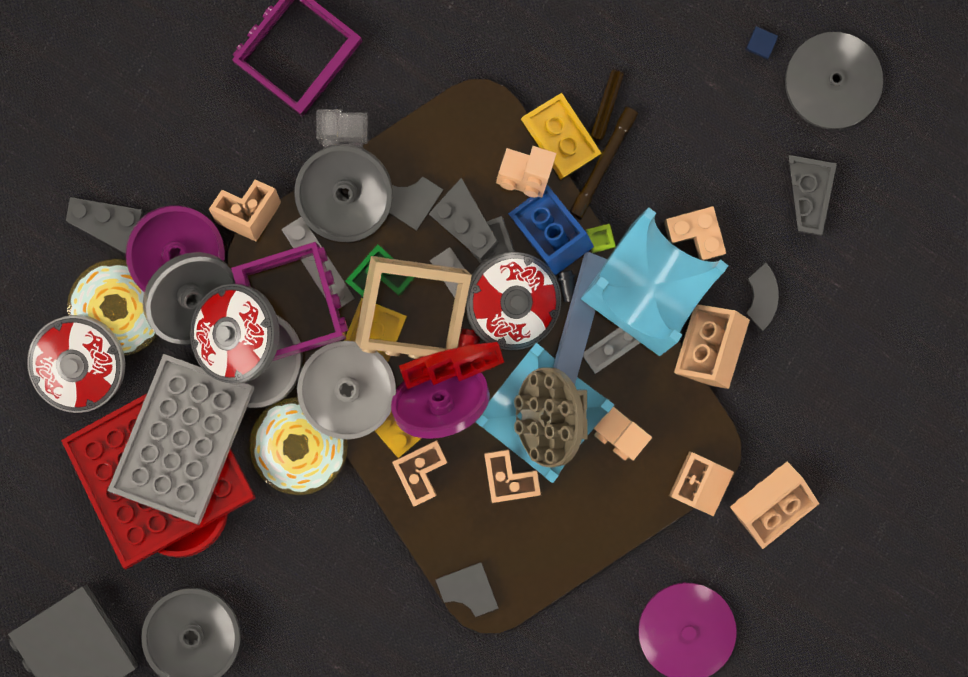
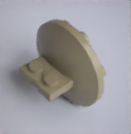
(551, 417)

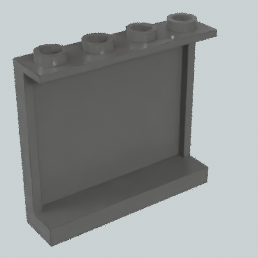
(73, 641)

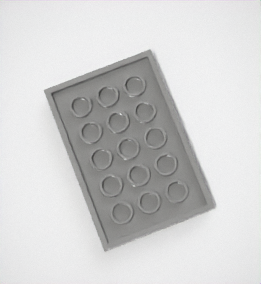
(180, 440)

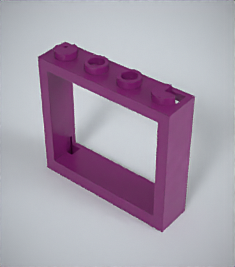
(258, 33)
(242, 272)

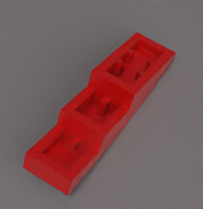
(457, 362)

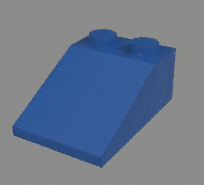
(551, 230)

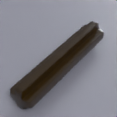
(607, 104)

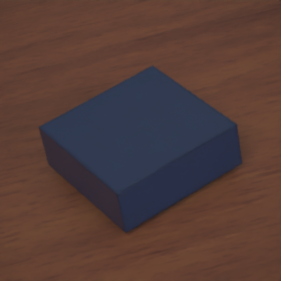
(761, 42)

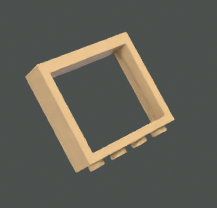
(414, 269)

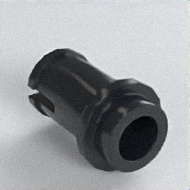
(567, 284)

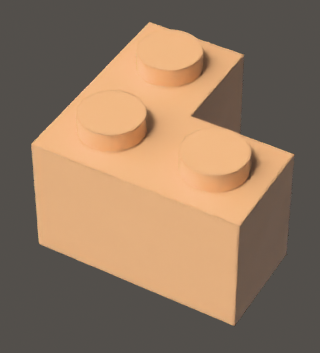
(526, 171)
(246, 215)
(701, 227)
(622, 433)
(413, 470)
(508, 485)

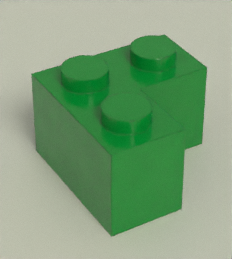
(395, 282)

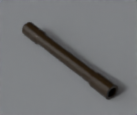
(585, 196)

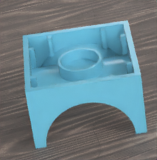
(650, 285)
(501, 412)

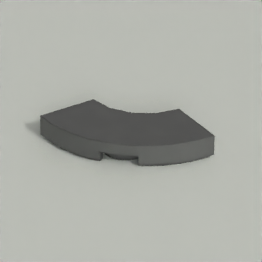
(764, 296)

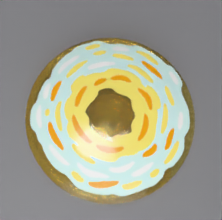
(114, 299)
(293, 452)

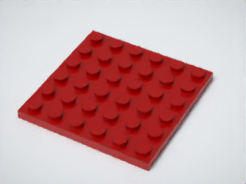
(132, 527)

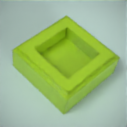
(601, 238)

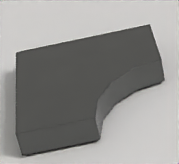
(414, 202)
(470, 588)

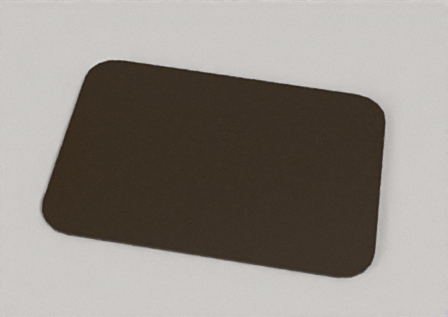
(598, 502)

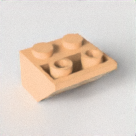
(701, 483)

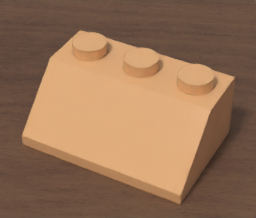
(712, 345)
(775, 504)

